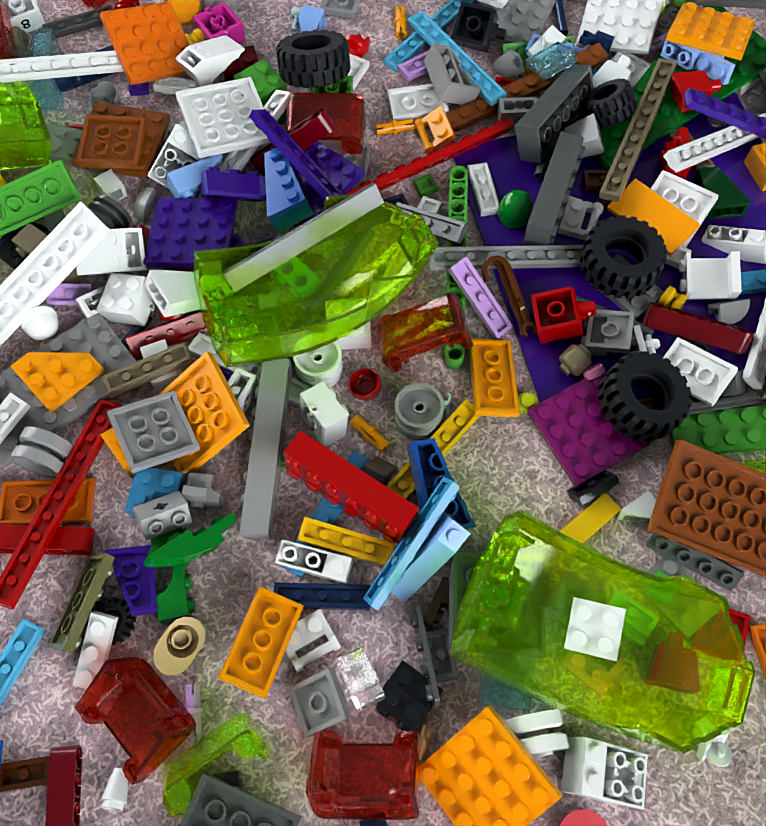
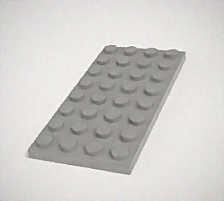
(87, 336)

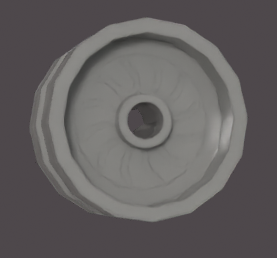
(418, 411)
(41, 451)

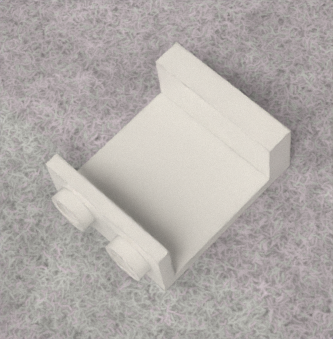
(711, 277)

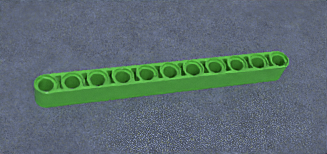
(458, 211)

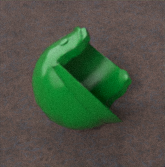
(515, 209)

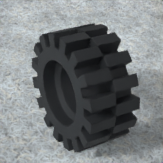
(127, 620)

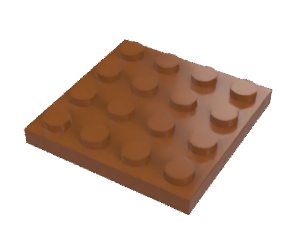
(155, 131)

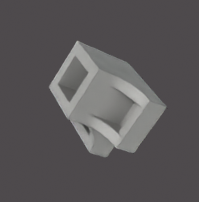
(200, 492)

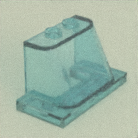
(46, 90)

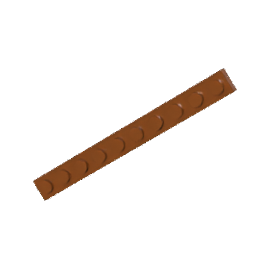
(523, 87)

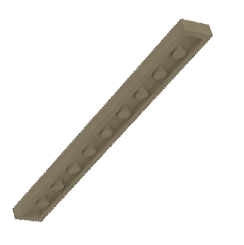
(637, 131)

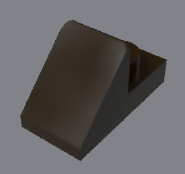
(440, 600)

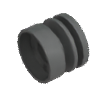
(110, 212)

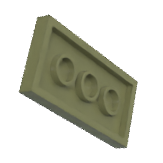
(80, 605)

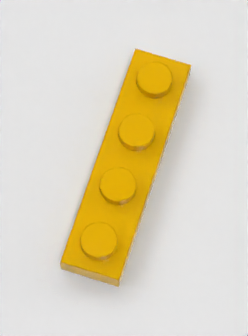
(345, 541)

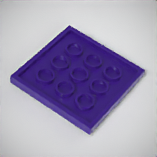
(336, 168)
(189, 226)

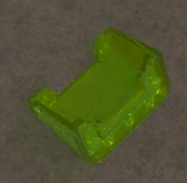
(178, 775)

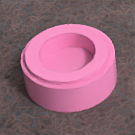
(594, 371)

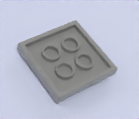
(153, 431)

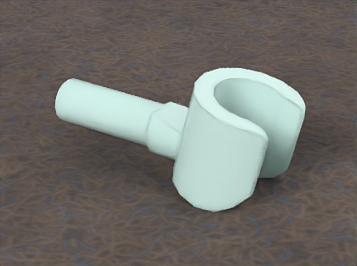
(295, 12)
(447, 403)

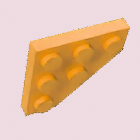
(56, 375)

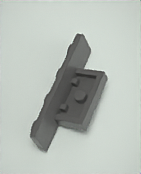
(700, 563)
(436, 661)

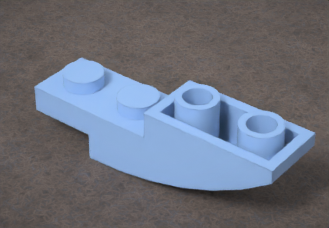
(699, 60)

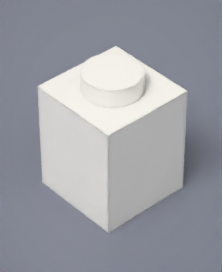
(110, 185)

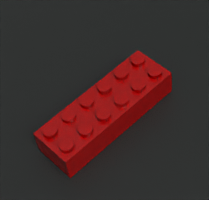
(349, 488)

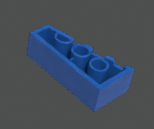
(284, 192)
(427, 471)

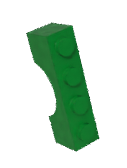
(176, 599)

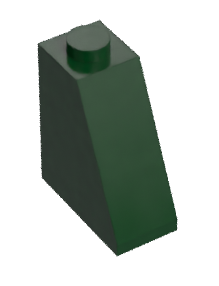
(730, 200)

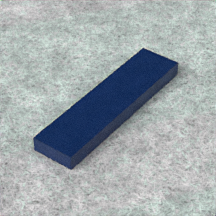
(325, 595)

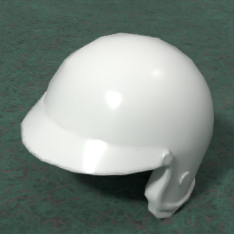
(40, 322)

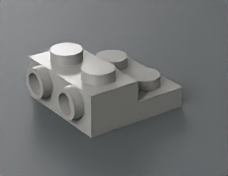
(608, 332)

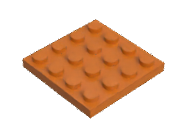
(146, 41)

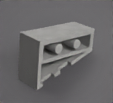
(448, 77)

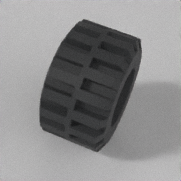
(611, 102)

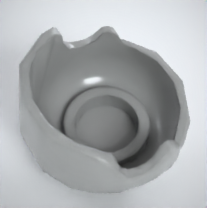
(104, 92)

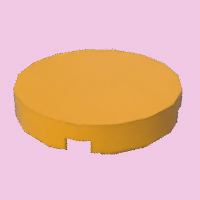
(186, 10)

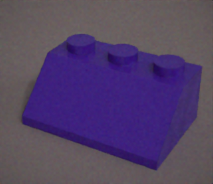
(233, 185)

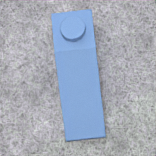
(187, 180)

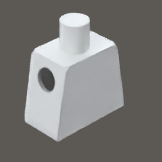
(612, 71)

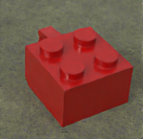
(560, 314)

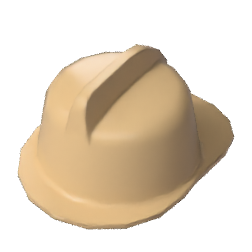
(179, 645)

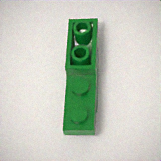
(189, 546)

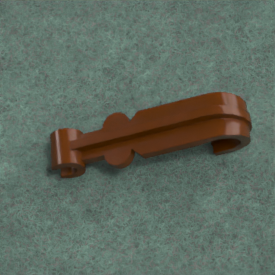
(513, 293)

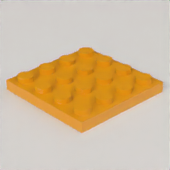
(711, 30)
(209, 410)
(488, 776)

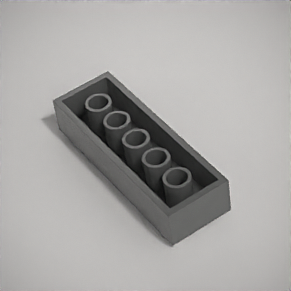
(553, 112)
(554, 191)

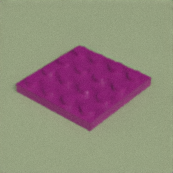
(579, 432)

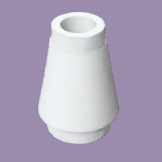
(115, 792)

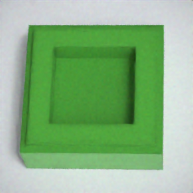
(425, 185)

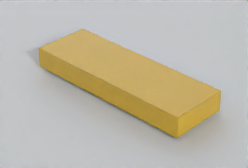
(592, 519)

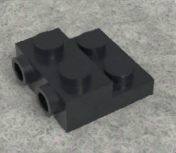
(406, 698)

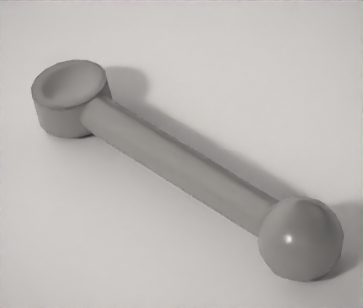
(361, 570)

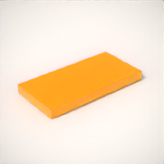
(649, 206)
(493, 378)
(261, 642)

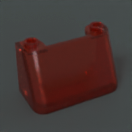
(345, 110)
(422, 330)
(138, 713)
(364, 778)

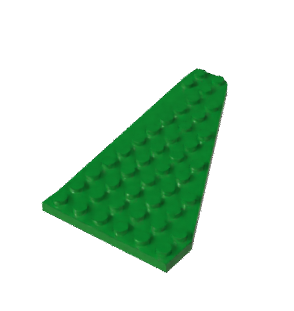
(669, 115)

